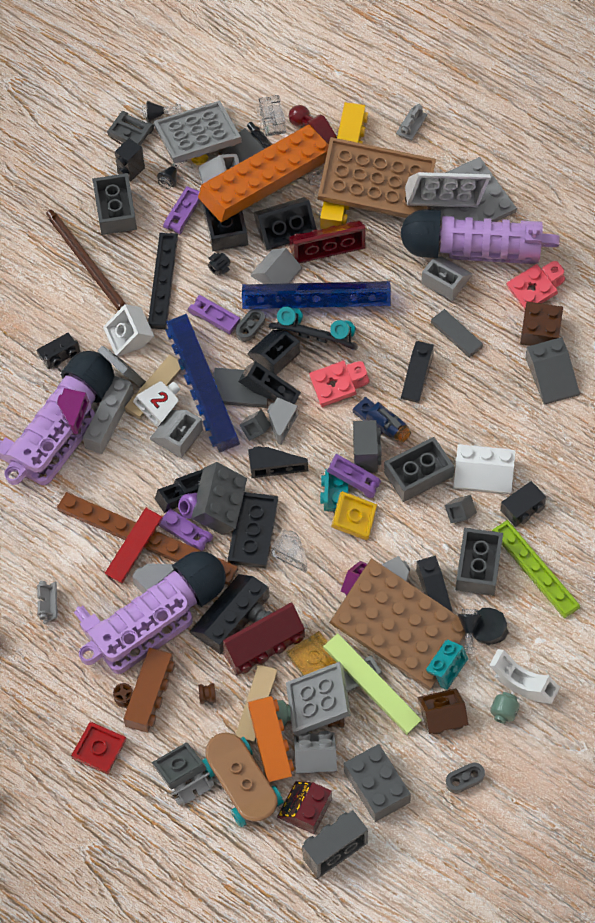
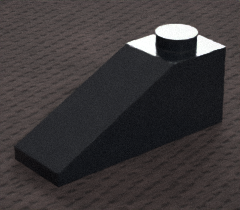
(417, 371)
(267, 384)
(272, 462)
(432, 581)

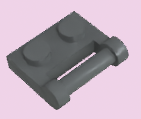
(123, 131)

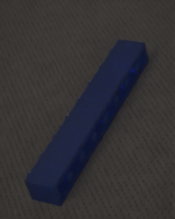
(316, 295)
(202, 382)

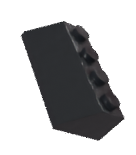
(230, 611)

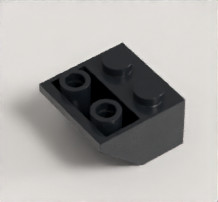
(276, 350)

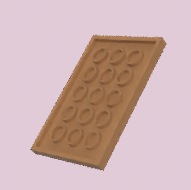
(370, 177)
(396, 621)

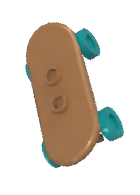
(240, 776)

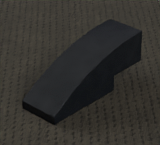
(169, 496)

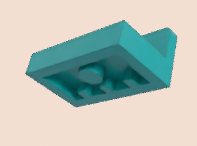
(332, 489)
(447, 663)

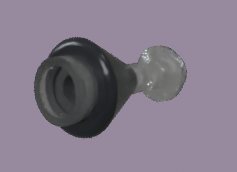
(152, 111)
(168, 177)
(469, 621)

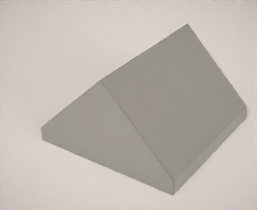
(277, 267)

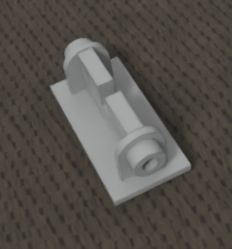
(412, 122)
(48, 607)
(198, 783)

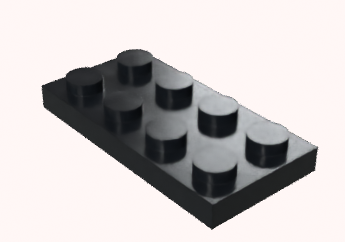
(253, 530)

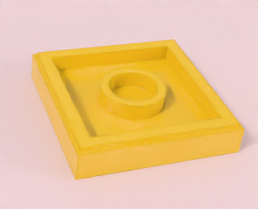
(354, 515)

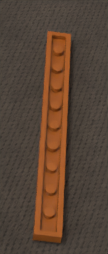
(121, 527)

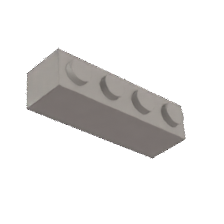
(108, 415)

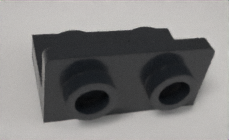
(58, 350)

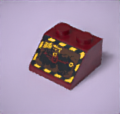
(306, 805)

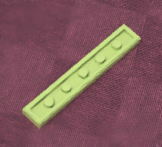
(372, 684)

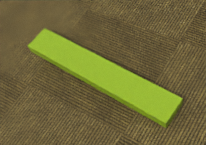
(537, 570)

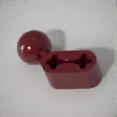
(300, 116)

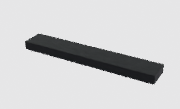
(162, 280)

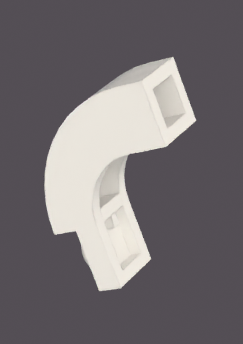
(525, 683)

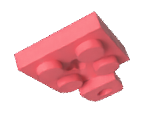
(544, 280)
(347, 380)

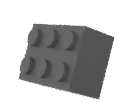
(114, 204)
(418, 469)
(219, 498)
(479, 561)
(377, 782)
(334, 843)

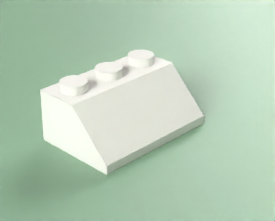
(484, 469)

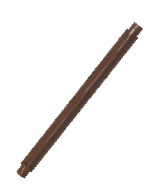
(85, 259)

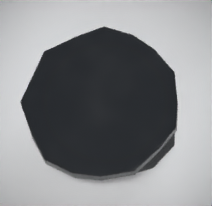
(492, 627)

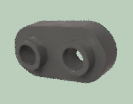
(250, 326)
(463, 776)

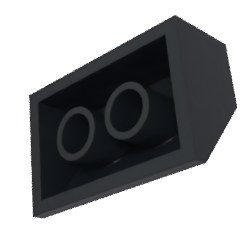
(284, 220)

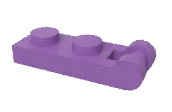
(182, 210)
(214, 314)
(354, 475)
(185, 530)

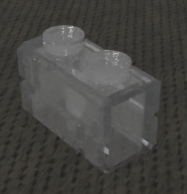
(272, 115)

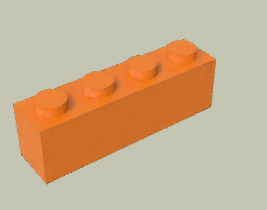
(269, 738)

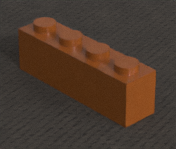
(148, 690)

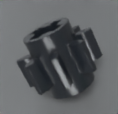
(219, 263)

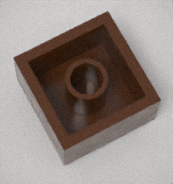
(540, 323)

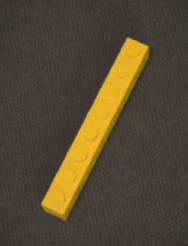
(350, 129)

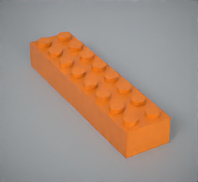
(264, 173)

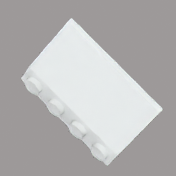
(446, 189)

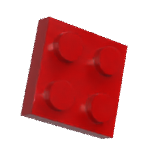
(98, 747)

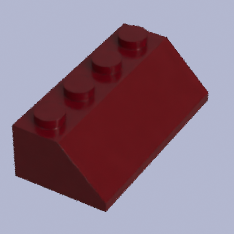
(328, 242)
(263, 639)

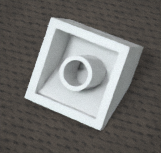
(128, 330)

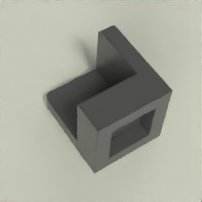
(255, 425)
(460, 509)

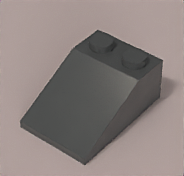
(552, 370)

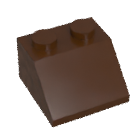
(443, 711)

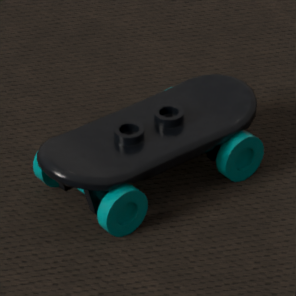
(340, 330)

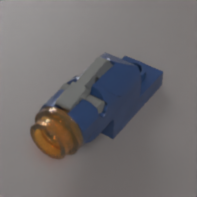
(385, 419)

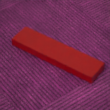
(133, 545)

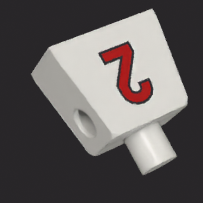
(157, 401)

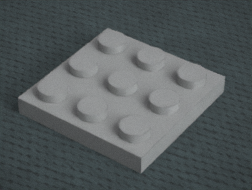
(318, 698)

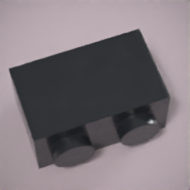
(130, 159)
(523, 504)

